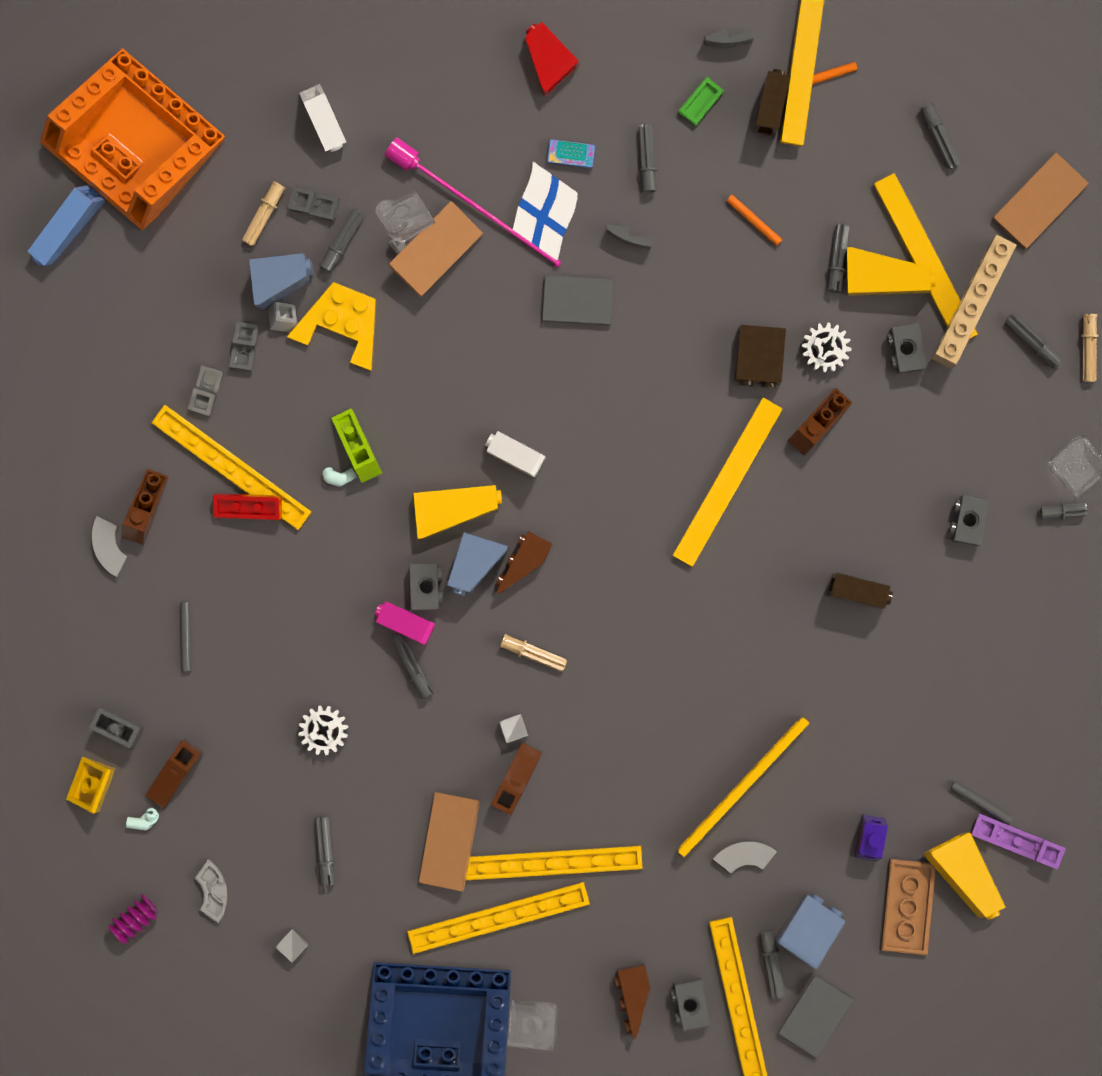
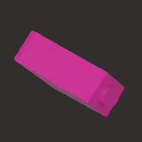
(404, 622)

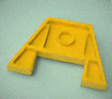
(343, 313)

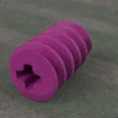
(134, 919)

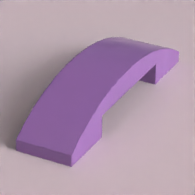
(1018, 841)

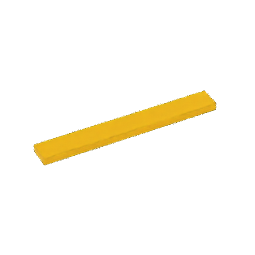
(801, 72)
(918, 244)
(227, 464)
(727, 482)
(742, 786)
(554, 862)
(498, 917)
(737, 997)

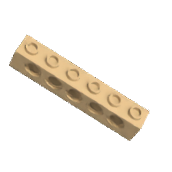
(973, 301)

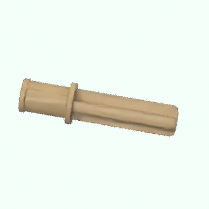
(263, 213)
(1089, 347)
(533, 653)

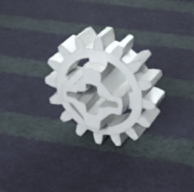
(816, 343)
(336, 722)

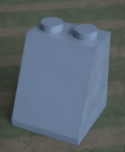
(278, 277)
(474, 562)
(811, 929)

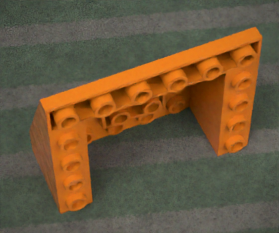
(130, 138)

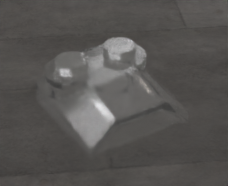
(404, 217)
(1077, 465)
(532, 1024)

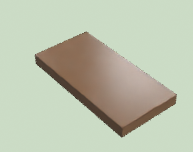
(1040, 200)
(435, 249)
(449, 841)
(908, 907)

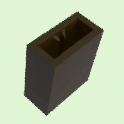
(772, 103)
(760, 355)
(860, 591)

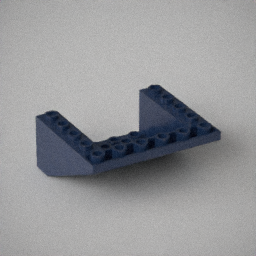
(437, 1021)

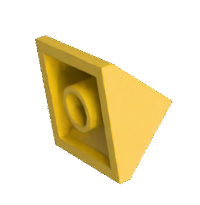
(90, 784)

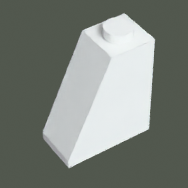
(323, 118)
(515, 454)

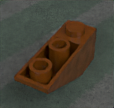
(819, 421)
(144, 507)
(528, 558)
(174, 773)
(516, 778)
(635, 991)

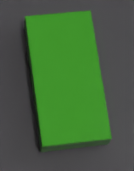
(701, 101)

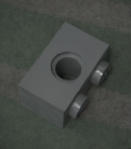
(911, 335)
(979, 510)
(421, 600)
(116, 727)
(699, 1015)

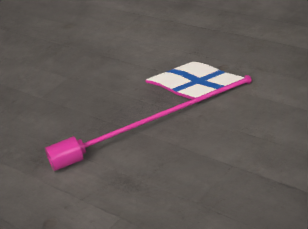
(540, 214)

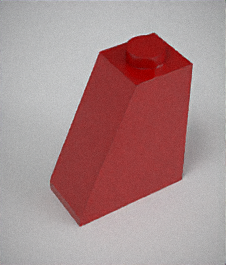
(549, 57)

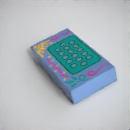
(571, 153)

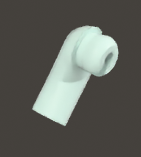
(336, 478)
(145, 821)

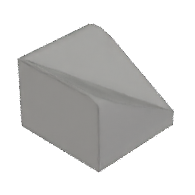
(282, 317)
(513, 728)
(292, 945)

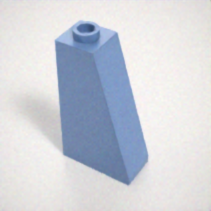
(66, 224)

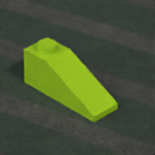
(356, 445)

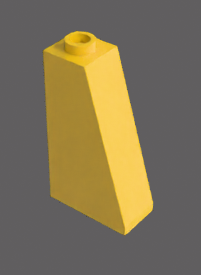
(881, 274)
(448, 508)
(967, 874)

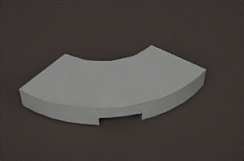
(106, 546)
(744, 854)
(214, 891)

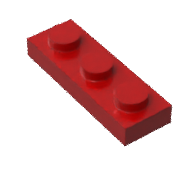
(247, 506)

